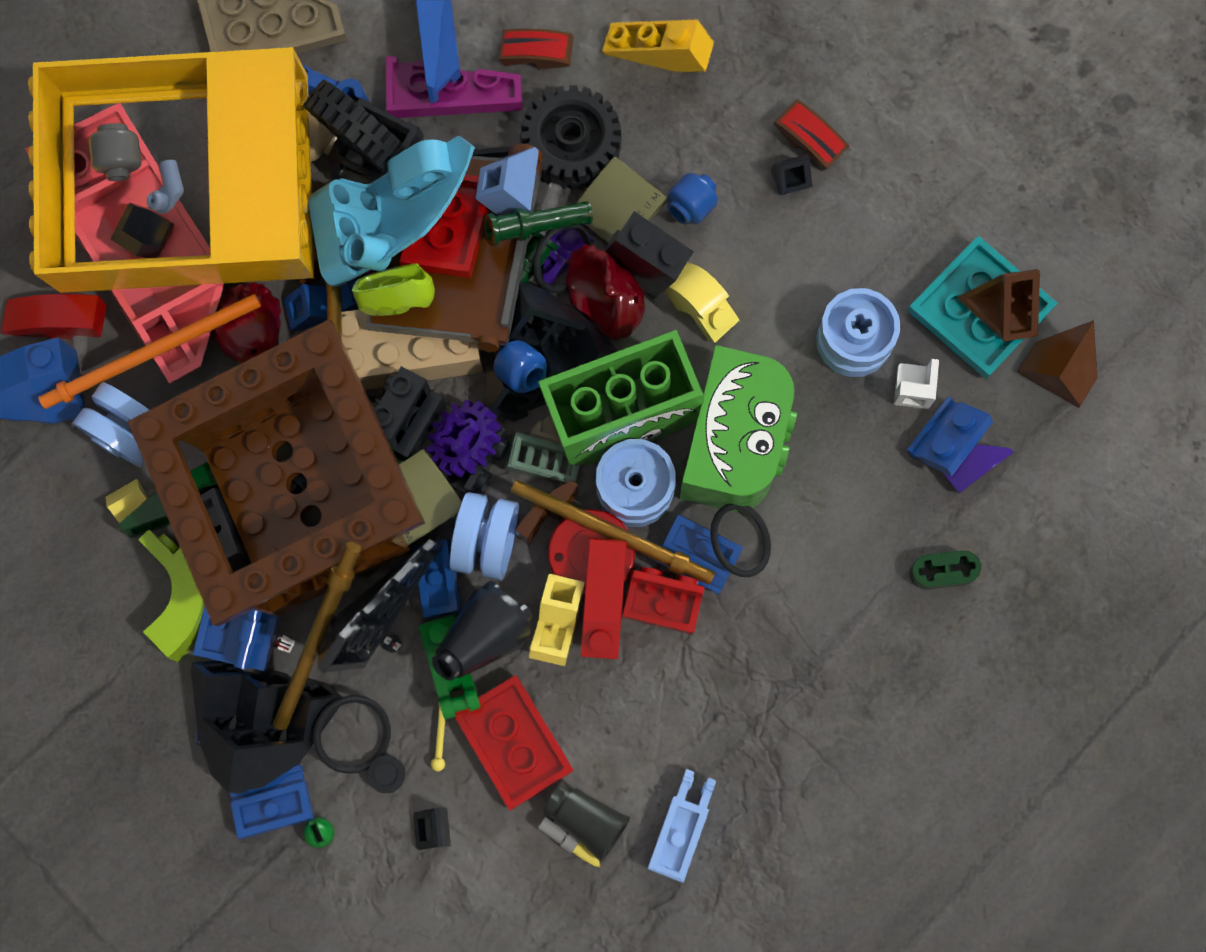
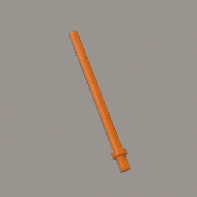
(67, 391)

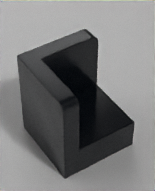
(142, 231)

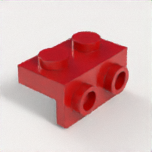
(663, 600)

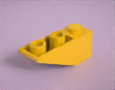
(661, 44)

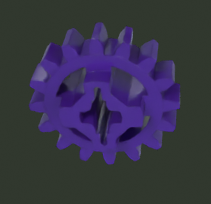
(464, 438)

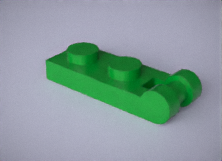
(432, 635)

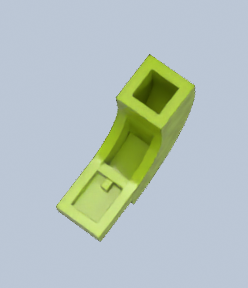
(179, 624)

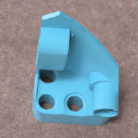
(368, 224)

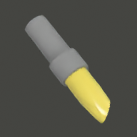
(567, 841)

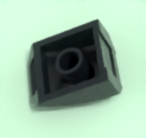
(352, 167)

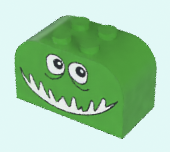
(623, 397)
(740, 431)

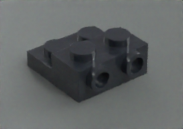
(400, 404)

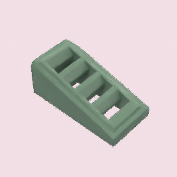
(539, 471)

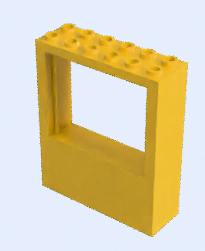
(254, 165)

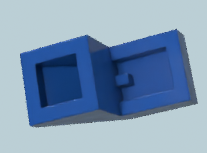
(308, 304)

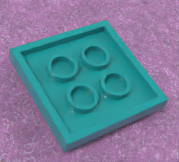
(955, 323)

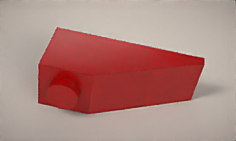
(603, 598)

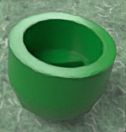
(326, 830)

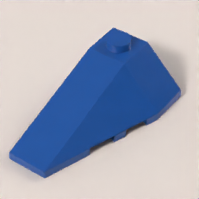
(33, 372)

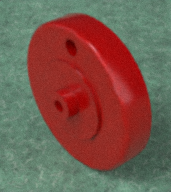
(570, 548)

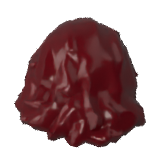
(604, 292)
(253, 330)

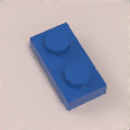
(440, 585)

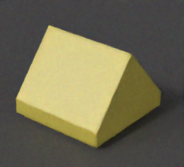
(126, 500)

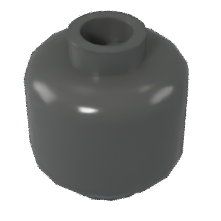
(115, 151)

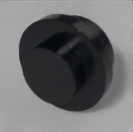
(386, 774)

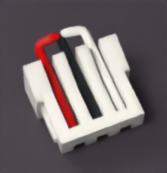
(285, 644)

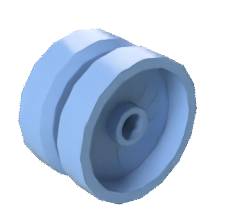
(857, 332)
(112, 431)
(629, 462)
(484, 537)

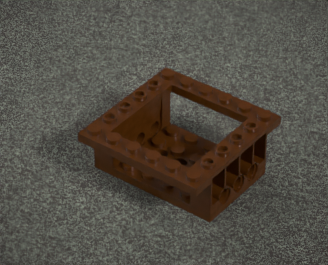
(293, 395)

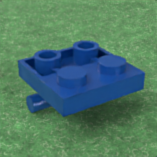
(242, 641)

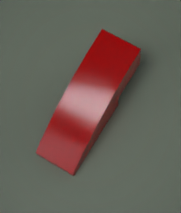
(54, 316)

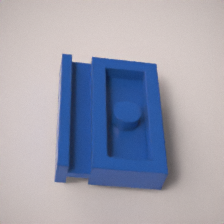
(950, 436)
(696, 542)
(273, 806)

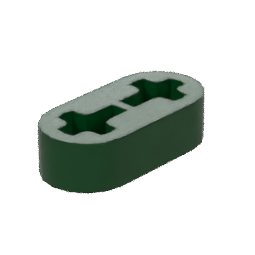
(944, 562)

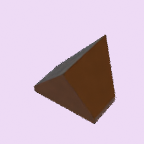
(1007, 304)
(1064, 363)

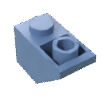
(508, 182)

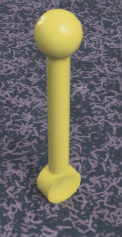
(438, 762)

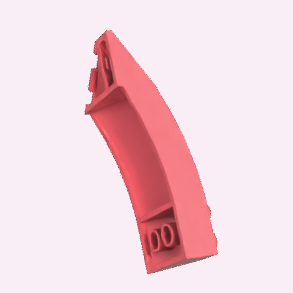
(98, 210)

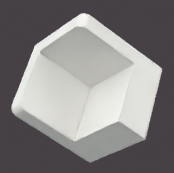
(916, 384)

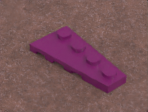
(472, 92)

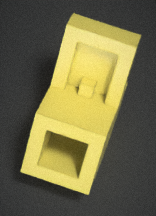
(704, 299)
(557, 620)

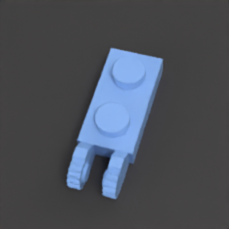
(681, 831)

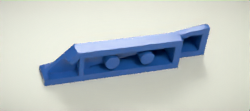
(438, 44)

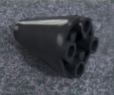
(482, 633)

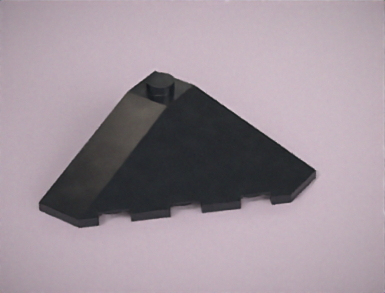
(365, 622)

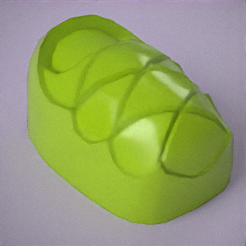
(394, 290)

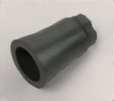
(586, 819)

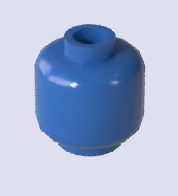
(692, 198)
(520, 366)

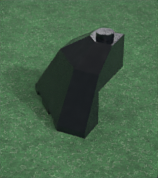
(554, 331)
(237, 720)

